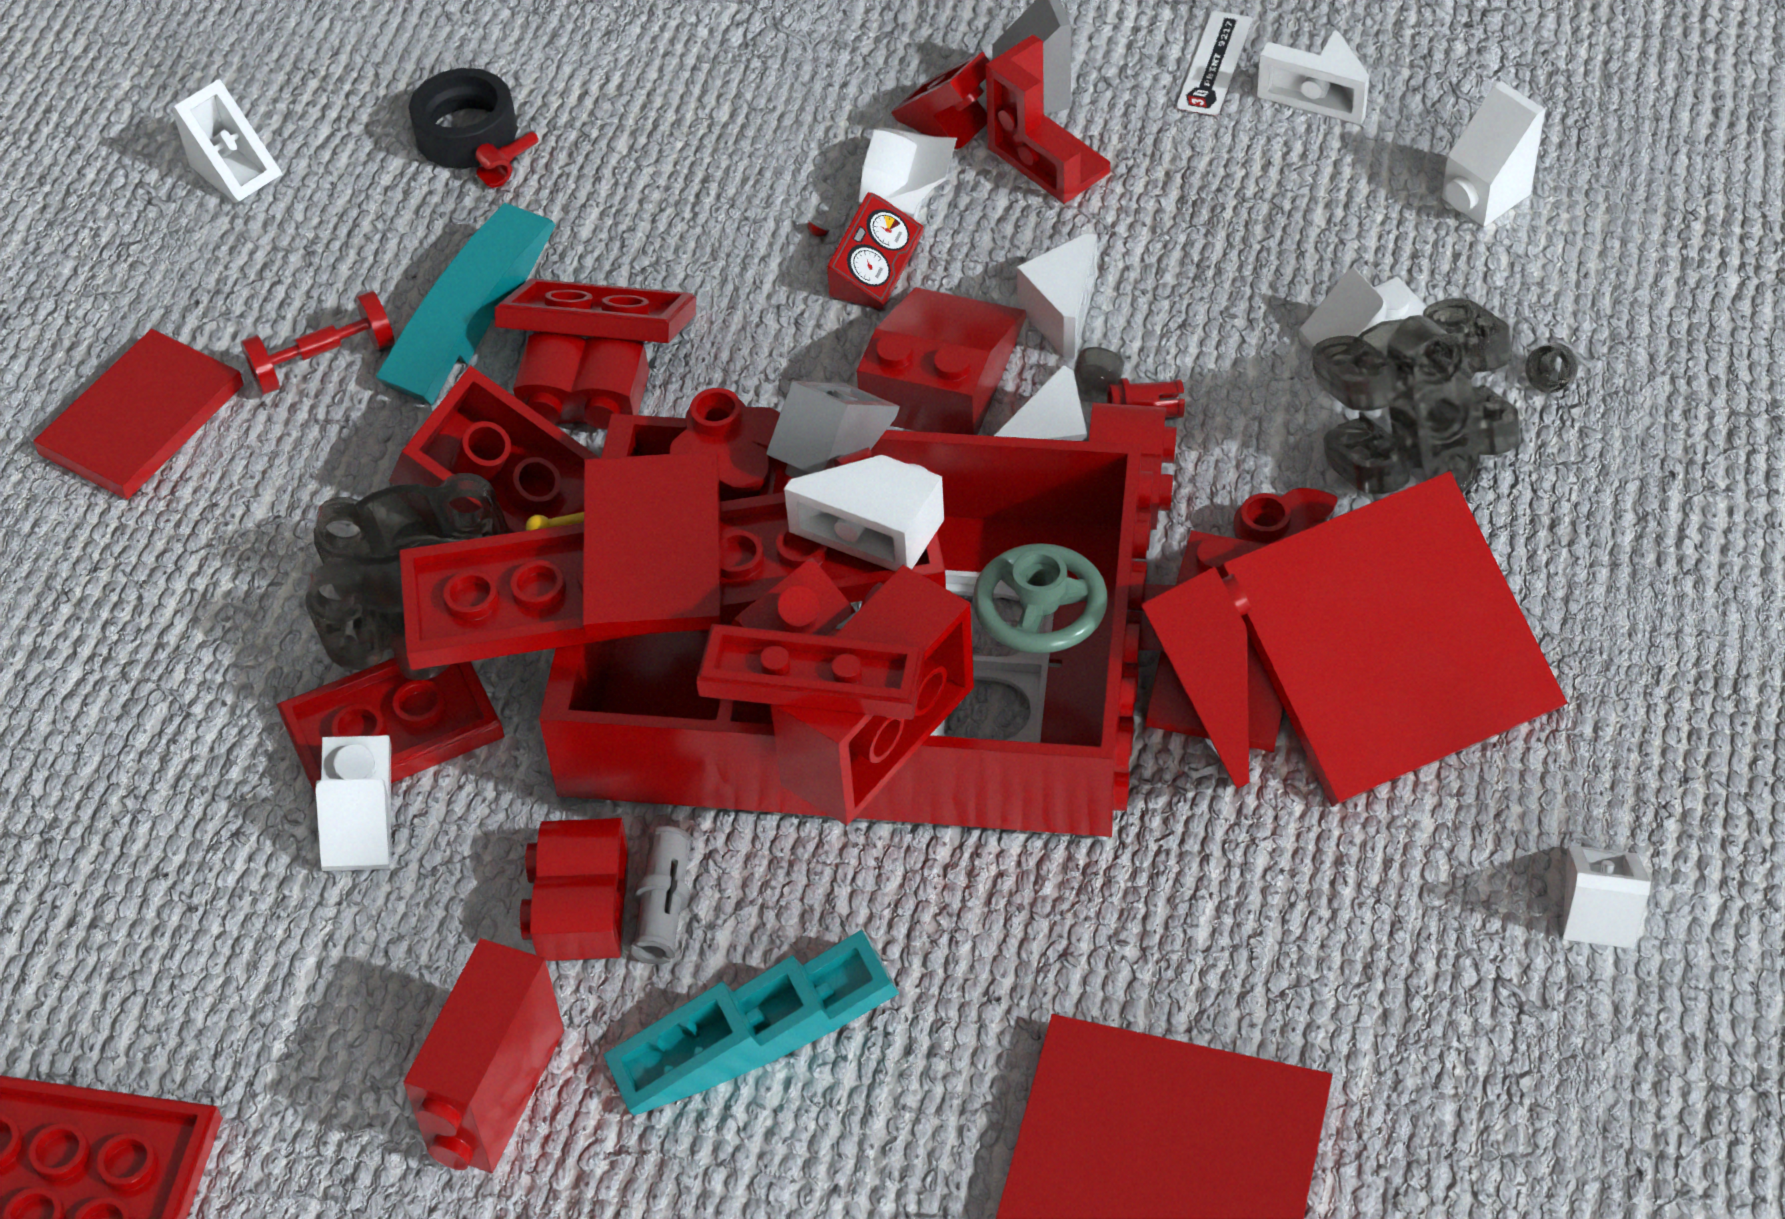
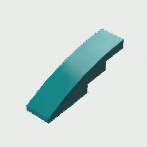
(464, 302)
(746, 1028)

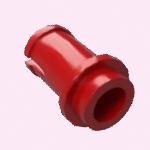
(1149, 395)

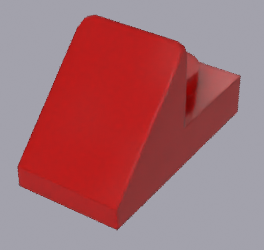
(948, 103)

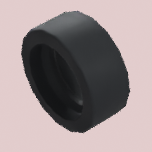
(457, 91)

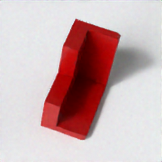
(1029, 138)

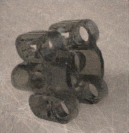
(1434, 410)
(368, 567)

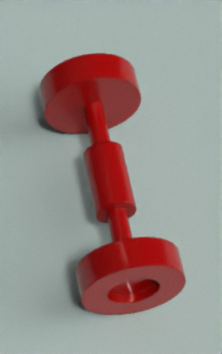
(317, 342)

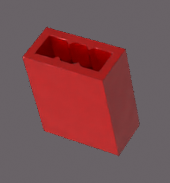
(484, 1056)

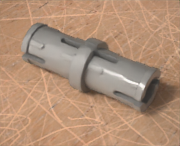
(661, 895)

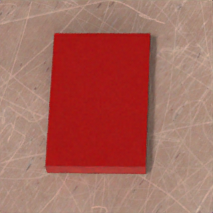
(596, 310)
(138, 413)
(651, 544)
(424, 718)

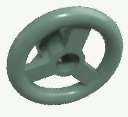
(1042, 583)

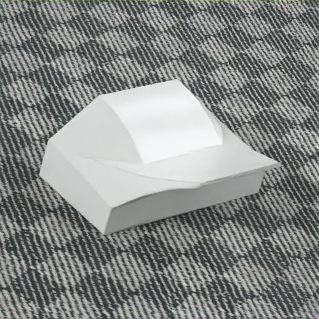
(905, 167)

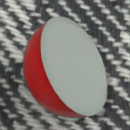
(816, 229)

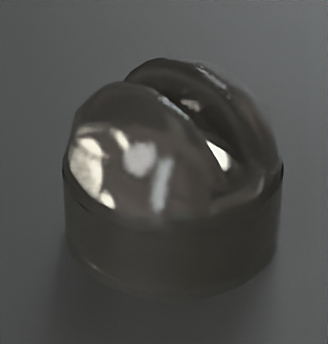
(1542, 364)
(1096, 370)

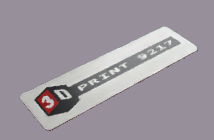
(1214, 63)

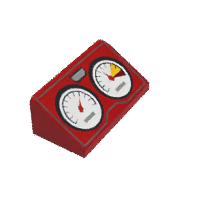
(872, 253)

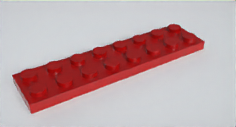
(528, 585)

